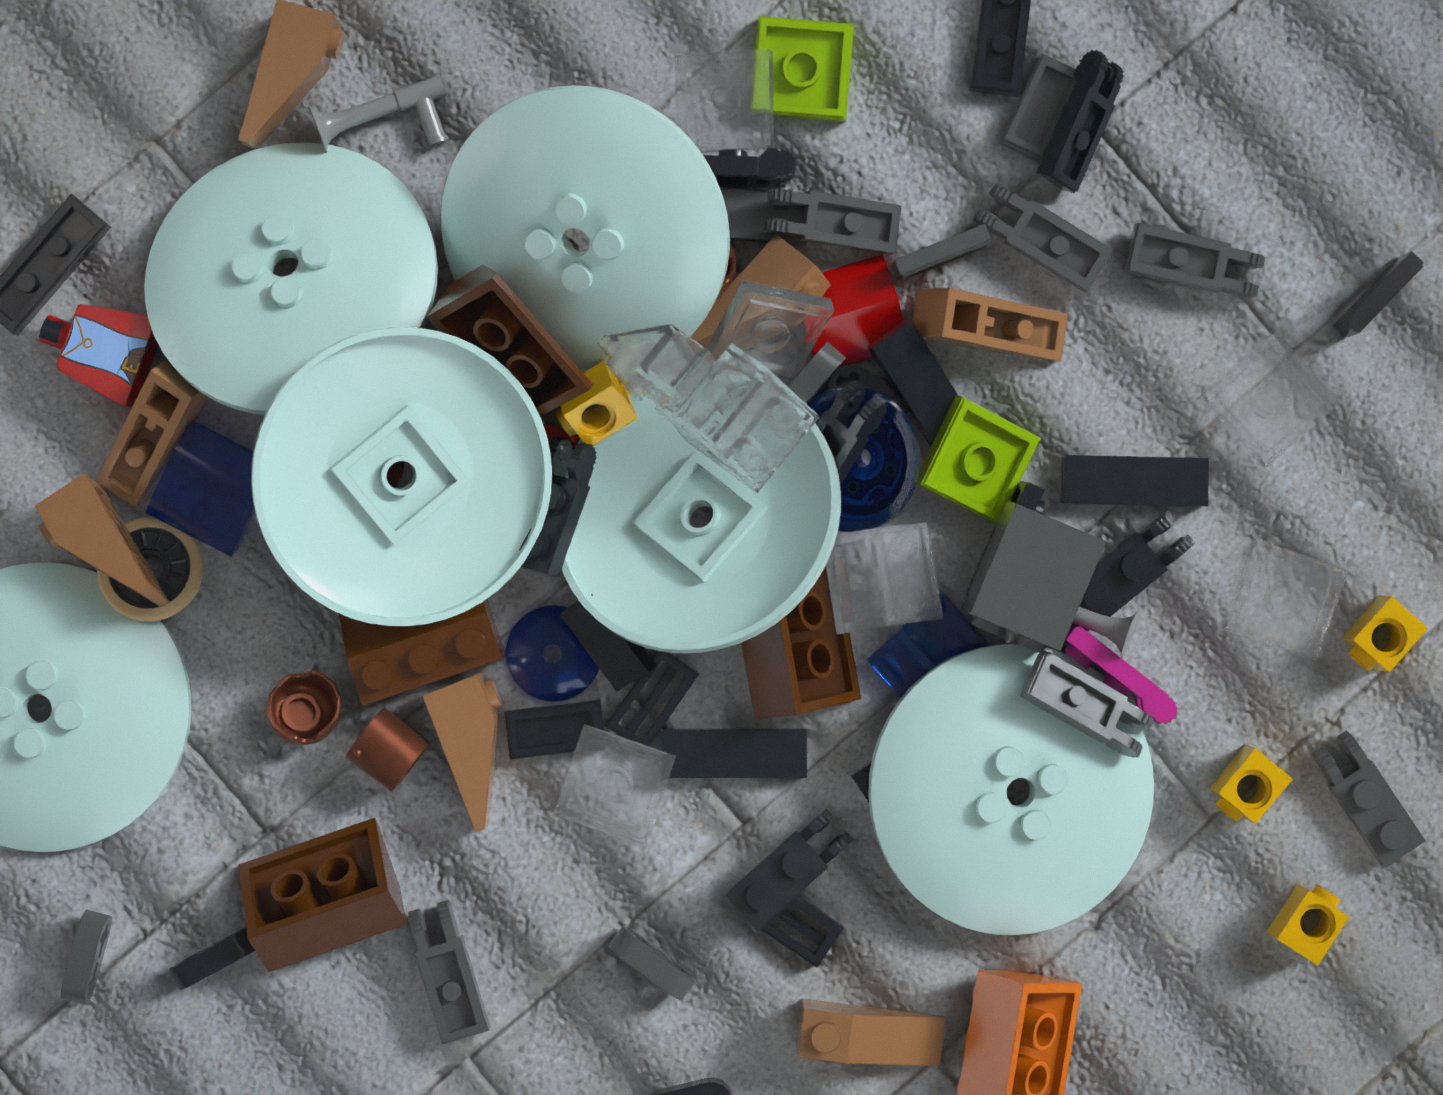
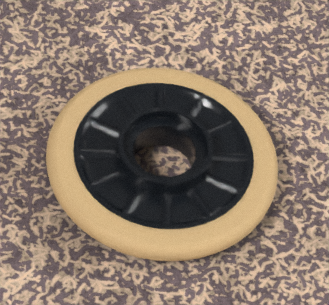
(180, 575)

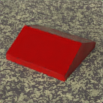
(863, 308)

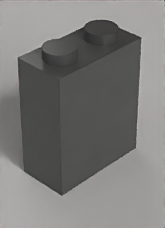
(1032, 577)

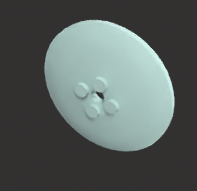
(619, 177)
(211, 267)
(413, 548)
(709, 584)
(114, 715)
(946, 808)

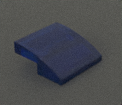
(206, 489)
(923, 645)

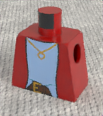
(104, 350)

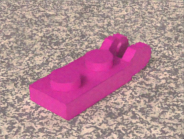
(1120, 675)

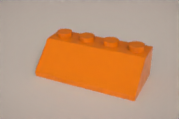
(1019, 1034)

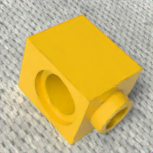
(611, 415)
(1403, 629)
(1270, 782)
(1317, 942)

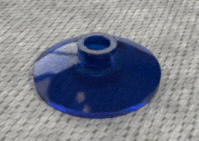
(531, 669)

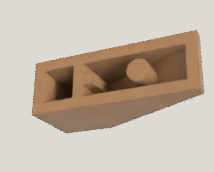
(290, 65)
(773, 266)
(989, 324)
(150, 433)
(91, 529)
(468, 730)
(868, 1035)

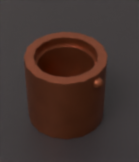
(387, 749)

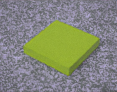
(808, 66)
(977, 459)

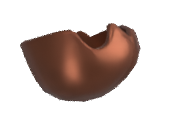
(304, 707)

